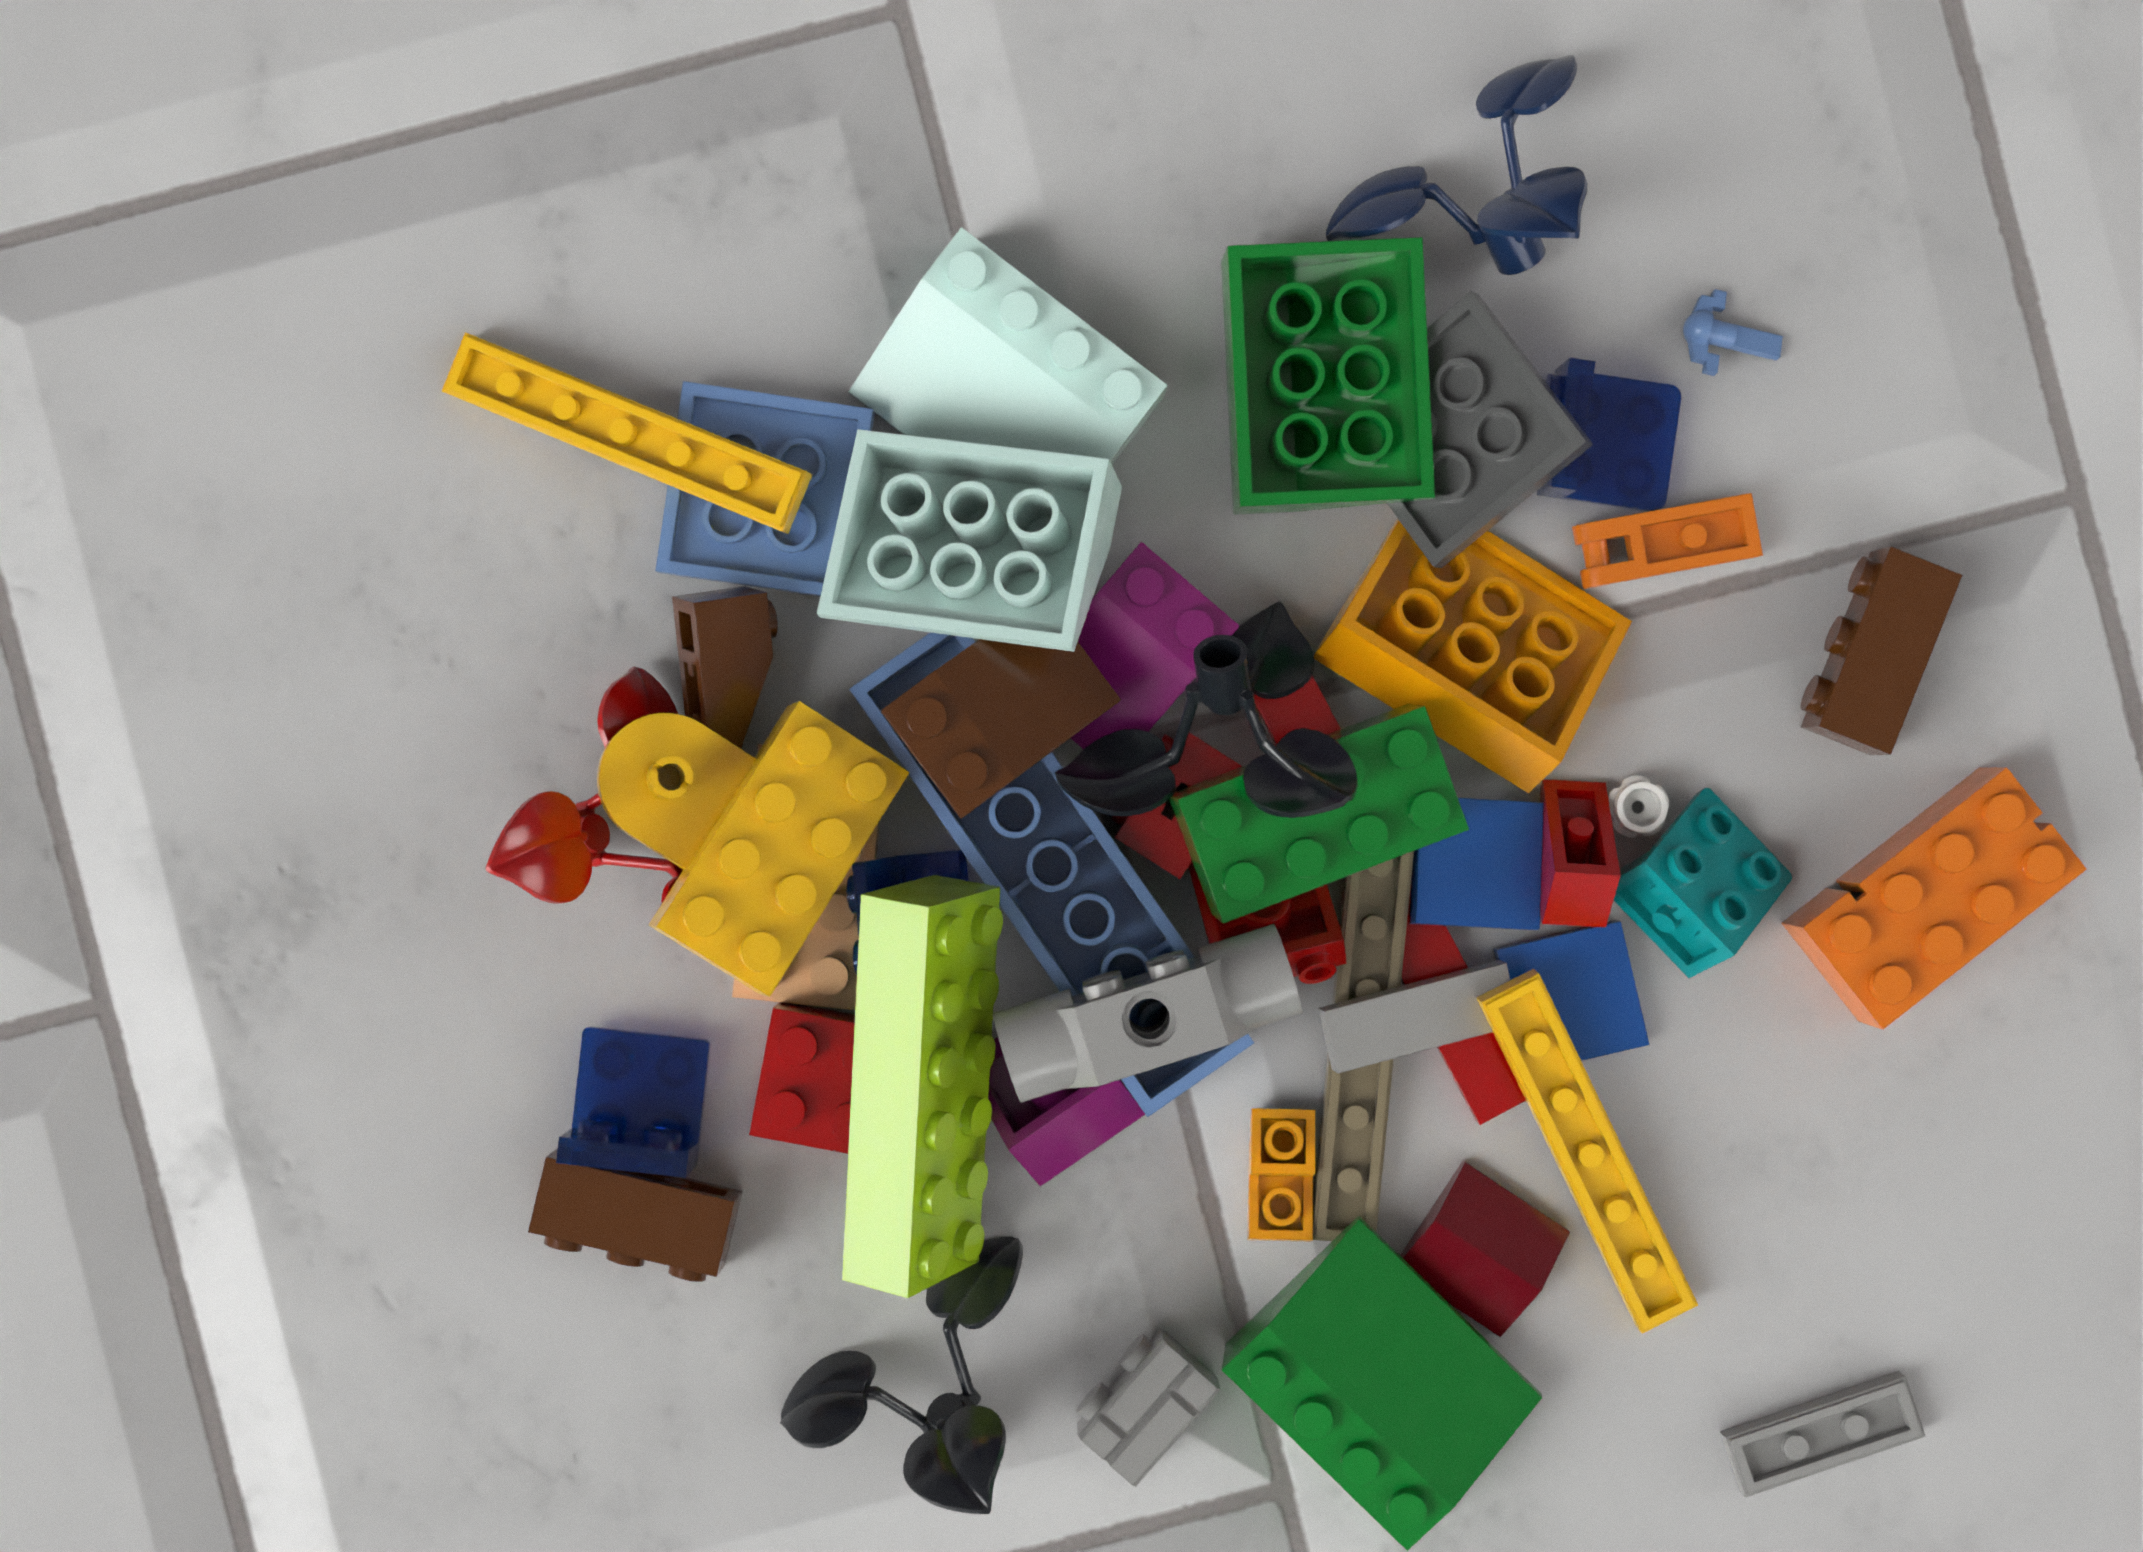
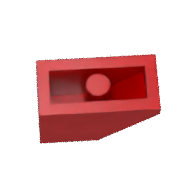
(1577, 854)

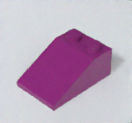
(1144, 640)

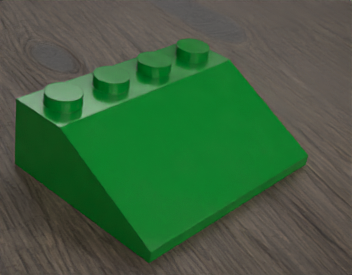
(1327, 374)
(1380, 1382)

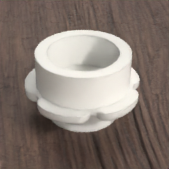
(1654, 802)

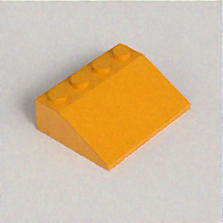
(1484, 643)

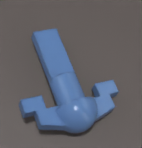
(1703, 330)

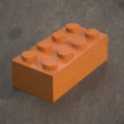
(1934, 896)

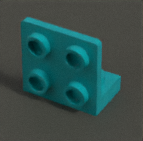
(1702, 885)

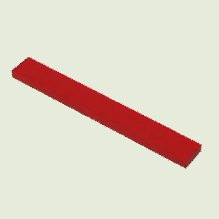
(1429, 949)

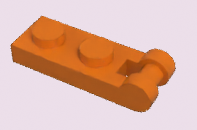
(1670, 540)

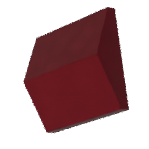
(1485, 1249)

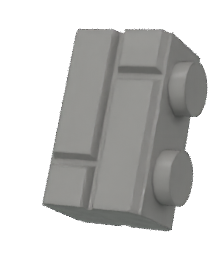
(1145, 1405)

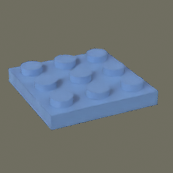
(730, 548)

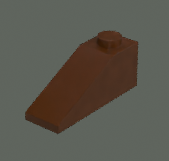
(724, 655)

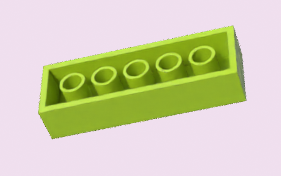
(920, 1082)

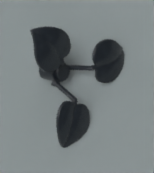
(1294, 779)
(961, 1440)

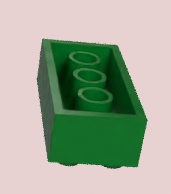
(1263, 859)

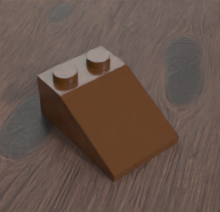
(996, 715)

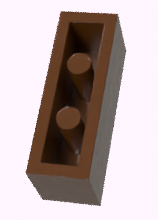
(1879, 650)
(636, 1217)

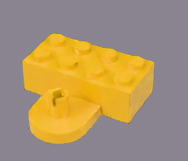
(753, 834)

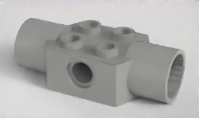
(1207, 1004)

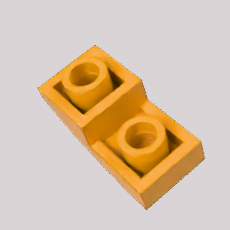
(1281, 1175)

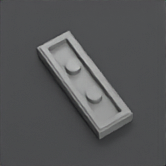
(1409, 1017)
(1822, 1434)

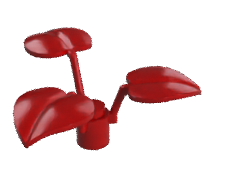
(555, 843)

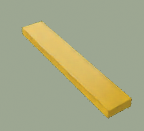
(627, 433)
(1587, 1150)

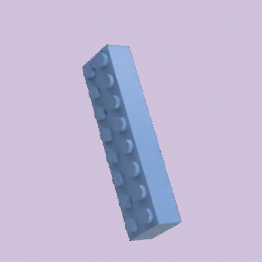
(1055, 874)

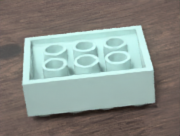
(1003, 365)
(970, 539)

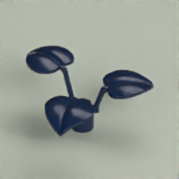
(1511, 224)

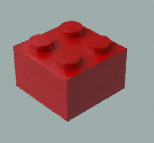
(806, 1078)

